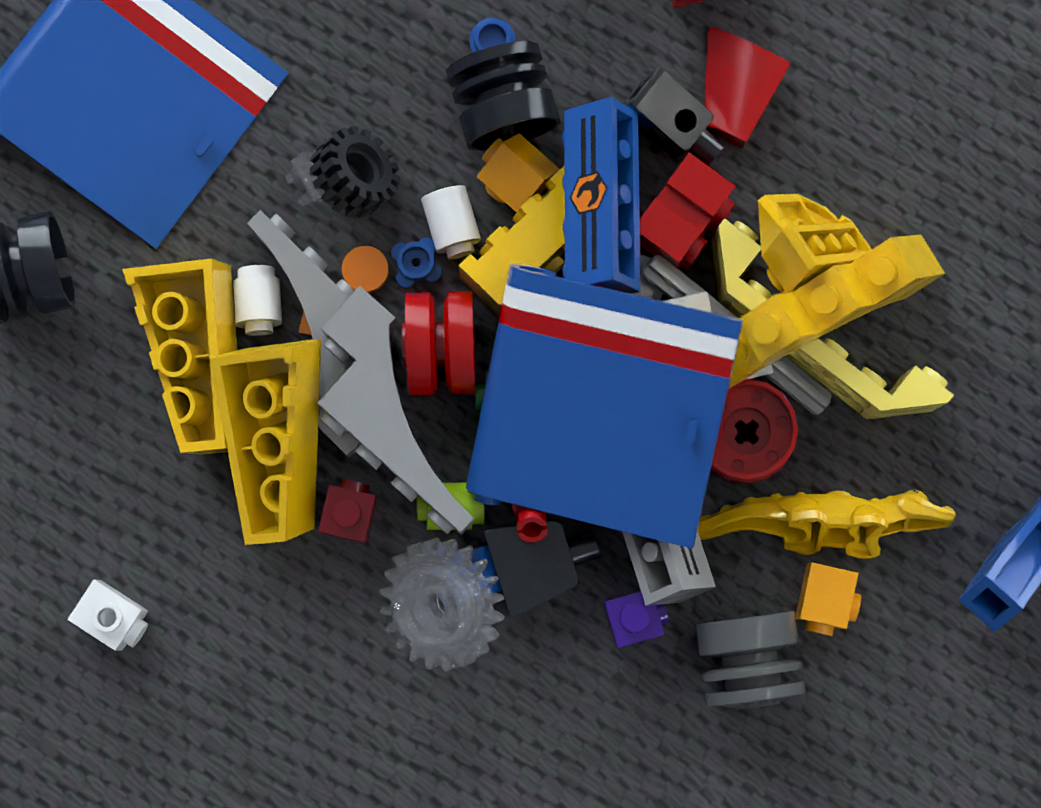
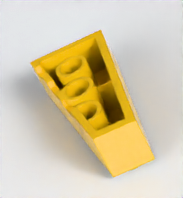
(533, 241)
(187, 322)

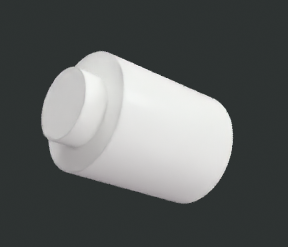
(451, 221)

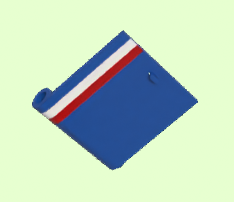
(127, 97)
(599, 404)

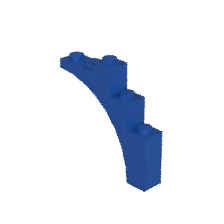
(1008, 573)

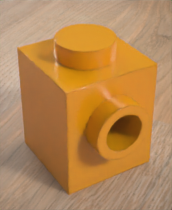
(515, 171)
(828, 599)

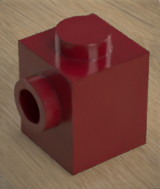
(348, 511)

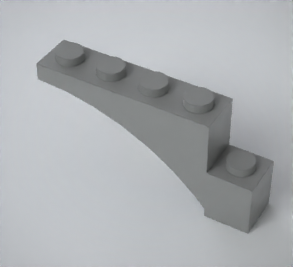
(319, 300)
(370, 408)

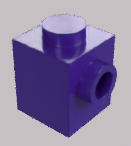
(633, 620)

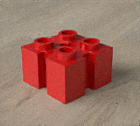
(683, 211)

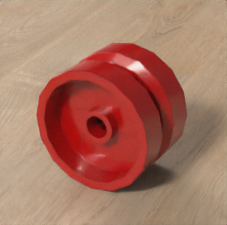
(436, 344)

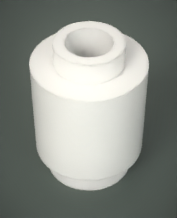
(257, 300)

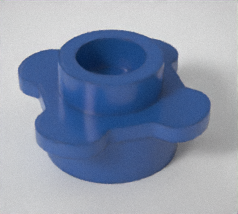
(421, 250)

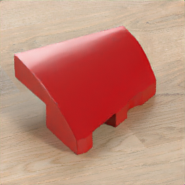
(739, 84)

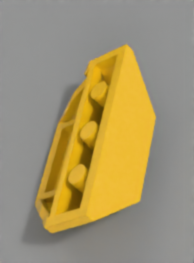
(804, 239)

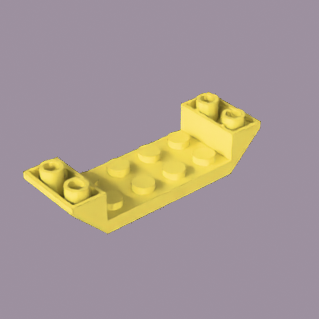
(914, 391)

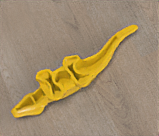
(829, 520)

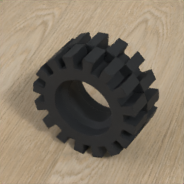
(342, 185)

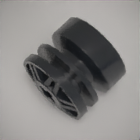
(502, 93)
(30, 267)

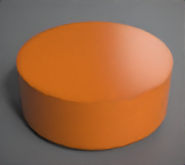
(365, 268)

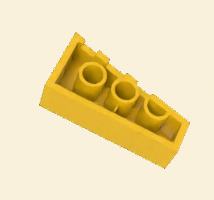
(272, 435)

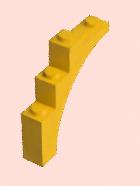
(831, 300)

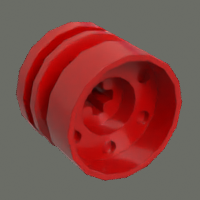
(776, 433)

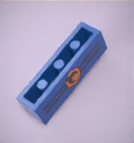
(602, 196)

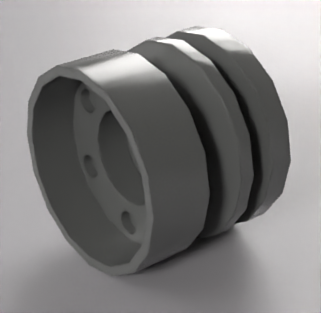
(750, 660)

